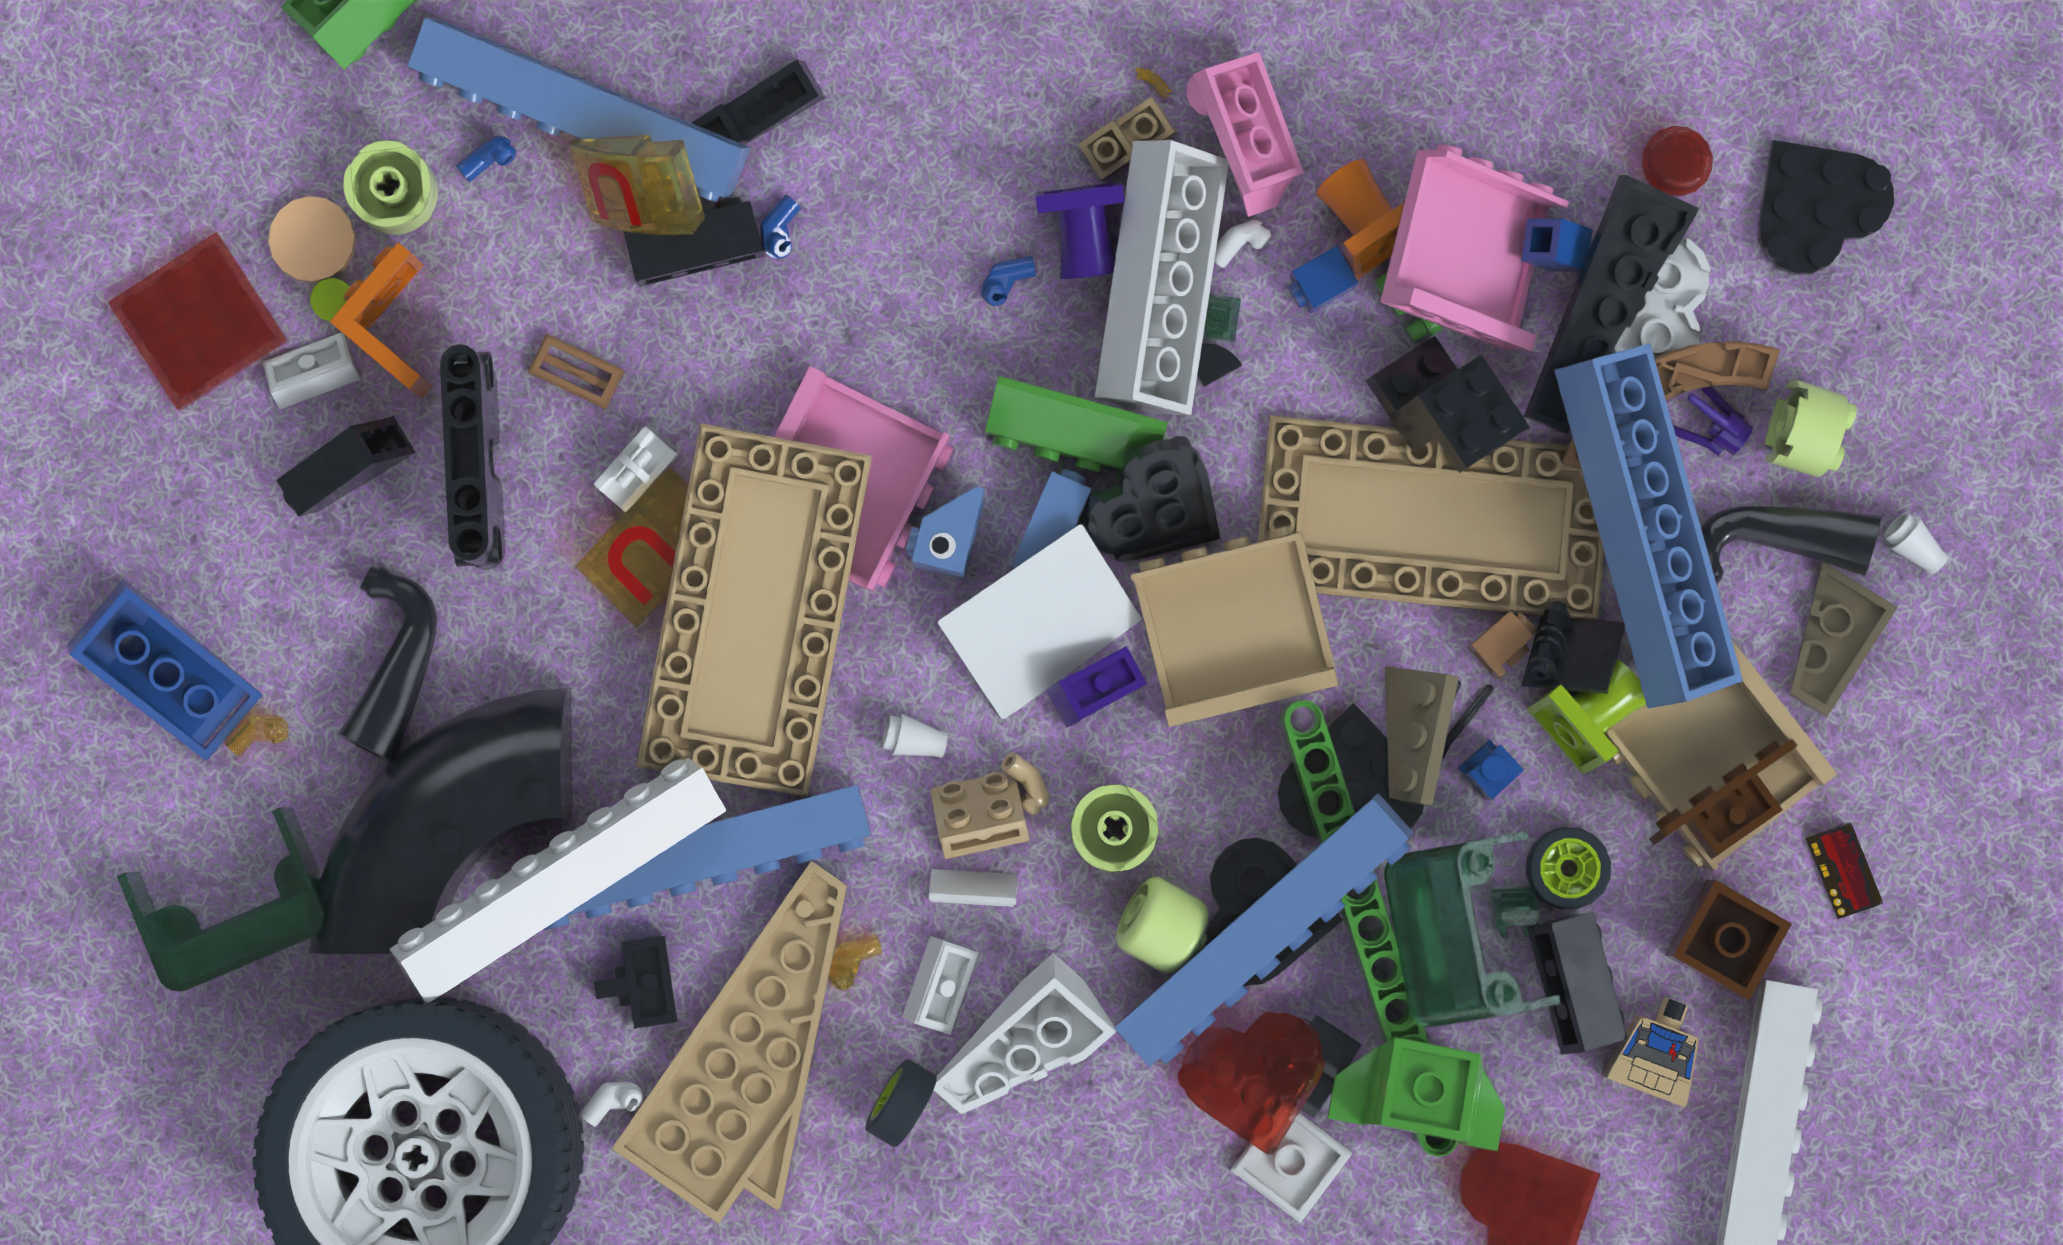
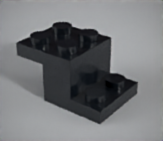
(1456, 406)

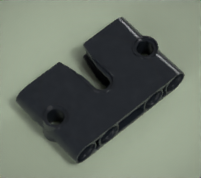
(469, 385)

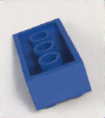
(162, 669)

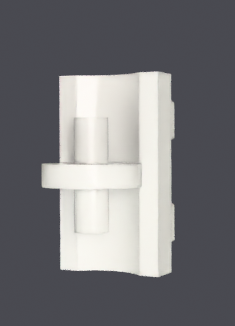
(636, 469)

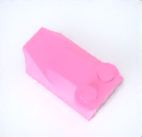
(1248, 128)

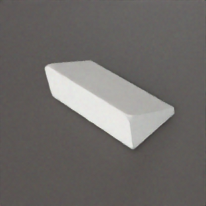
(310, 370)
(973, 887)
(940, 985)

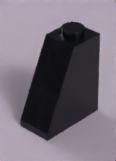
(344, 465)

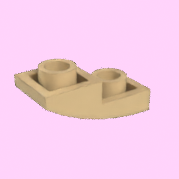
(1112, 145)

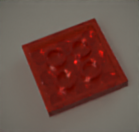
(198, 321)

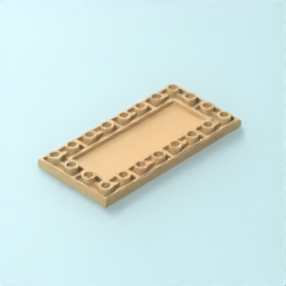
(1422, 533)
(754, 609)

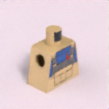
(1657, 1055)

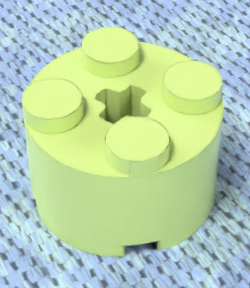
(371, 174)
(1809, 429)
(1114, 802)

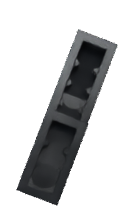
(765, 105)

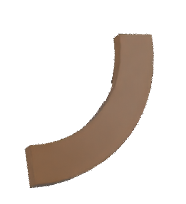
(1707, 366)

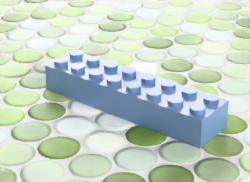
(1649, 526)

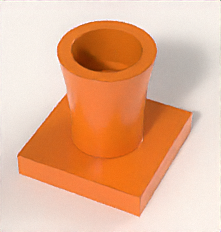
(1365, 212)

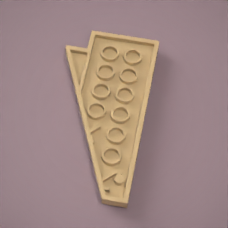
(739, 1083)

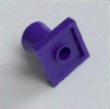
(1083, 227)

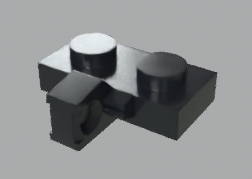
(643, 983)

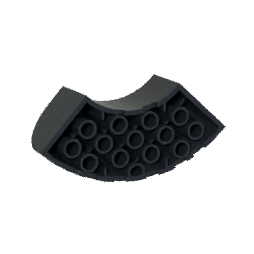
(440, 813)

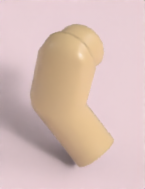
(1031, 778)

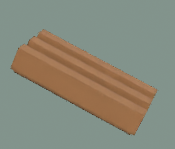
(608, 387)

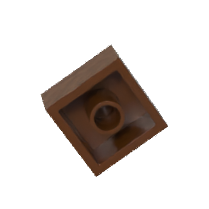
(1728, 939)

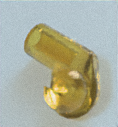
(257, 728)
(848, 959)

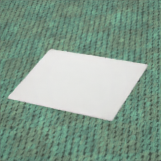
(1040, 621)

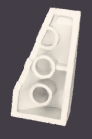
(1034, 1030)

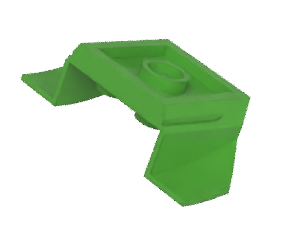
(1420, 1092)

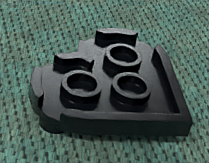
(1817, 202)
(1157, 506)
(1364, 766)
(1244, 875)

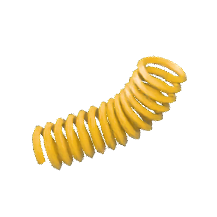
(1154, 81)

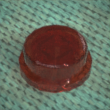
(1677, 161)

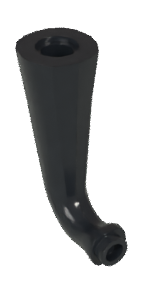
(1823, 535)
(390, 698)

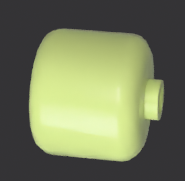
(1163, 925)

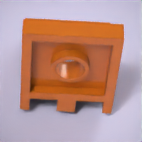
(369, 300)

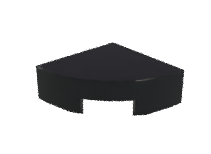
(1215, 363)

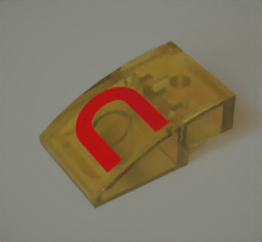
(638, 184)
(638, 552)

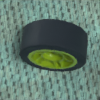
(1591, 868)
(901, 1103)

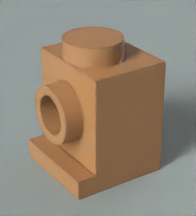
(1503, 643)

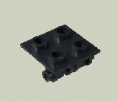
(1573, 652)

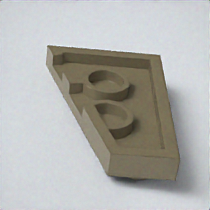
(1837, 638)

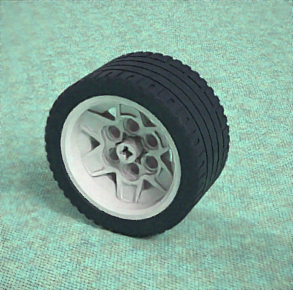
(491, 1069)

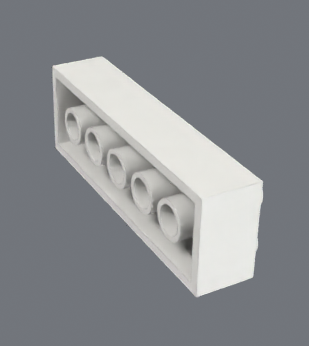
(1162, 277)

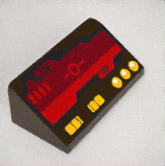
(1844, 870)

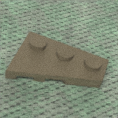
(1417, 729)

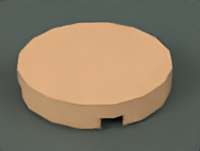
(312, 239)

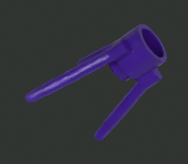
(1727, 427)

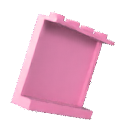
(1464, 247)
(899, 471)

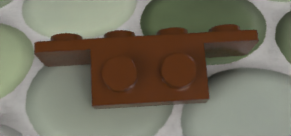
(1732, 811)

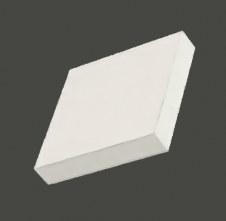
(1297, 1170)

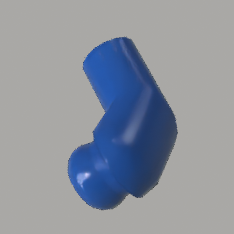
(494, 150)
(775, 229)
(1002, 277)

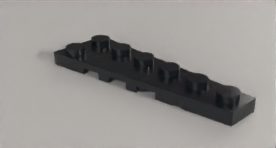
(1621, 266)

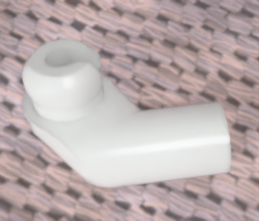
(1237, 236)
(612, 1096)

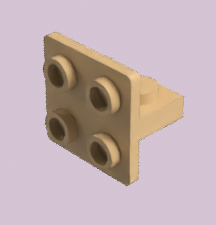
(979, 814)

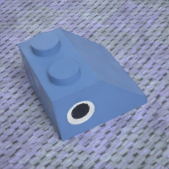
(947, 535)

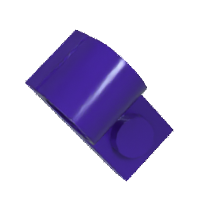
(1096, 686)

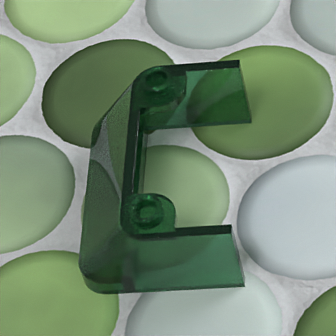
(1441, 936)
(192, 956)

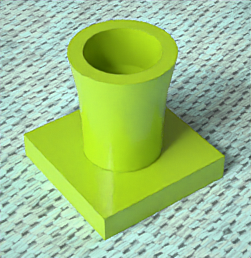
(1580, 721)

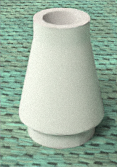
(1913, 541)
(912, 738)

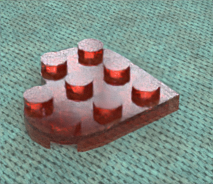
(1254, 1077)
(1526, 1195)

